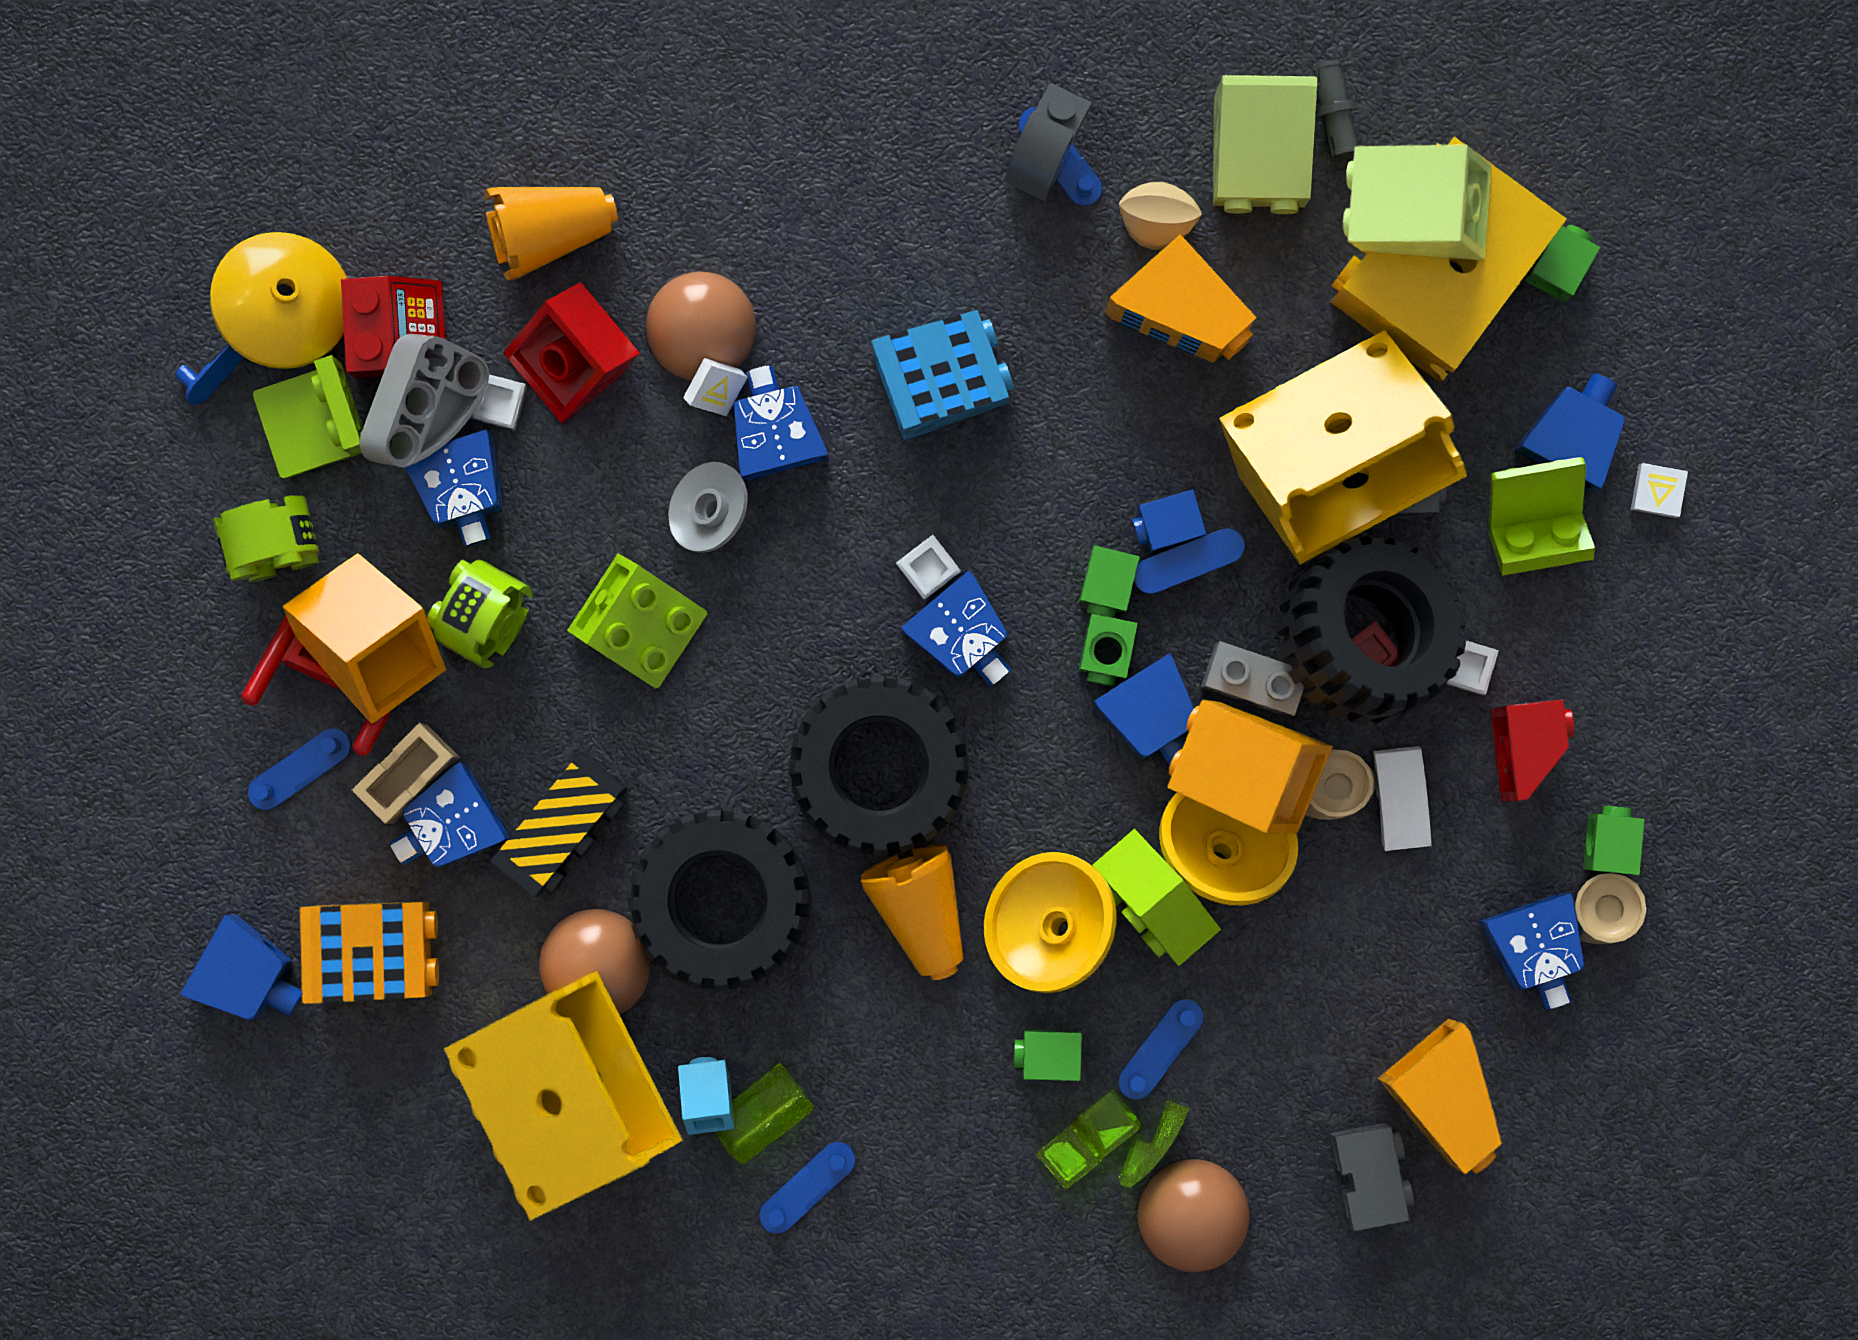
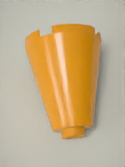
(545, 223)
(919, 907)

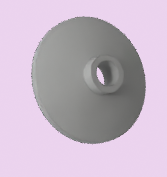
(707, 507)

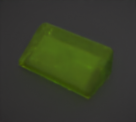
(764, 1114)

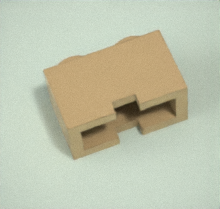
(405, 773)

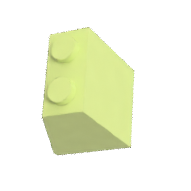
(1263, 142)
(1419, 200)

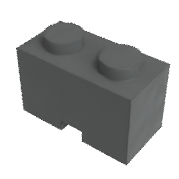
(1375, 1184)

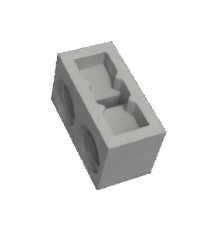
(1252, 679)

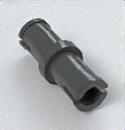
(1335, 108)

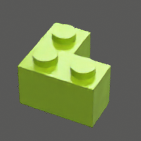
(1156, 899)

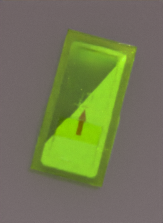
(1088, 1139)
(1145, 1154)

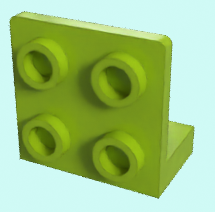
(310, 419)
(1539, 516)
(637, 621)

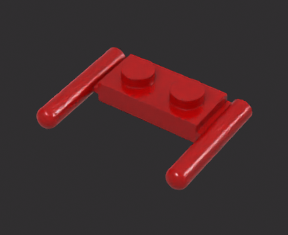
(288, 649)

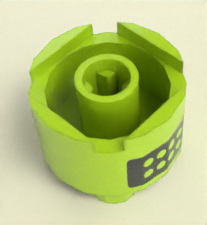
(266, 537)
(479, 612)

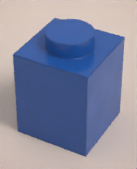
(1168, 522)

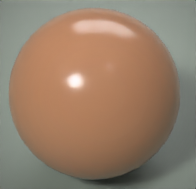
(700, 319)
(599, 943)
(1193, 1215)

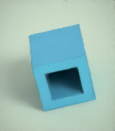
(706, 1096)

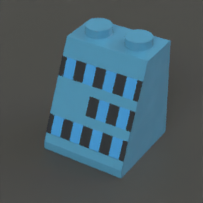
(941, 373)

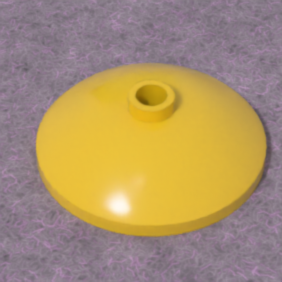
(271, 326)
(1254, 863)
(1026, 918)

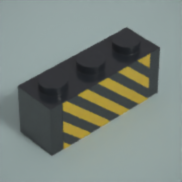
(561, 826)

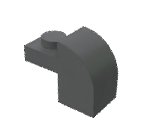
(1046, 141)

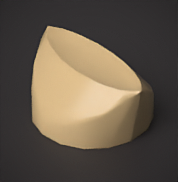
(1158, 214)
(1343, 787)
(1609, 909)

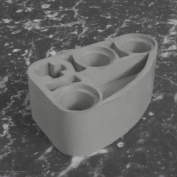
(436, 402)

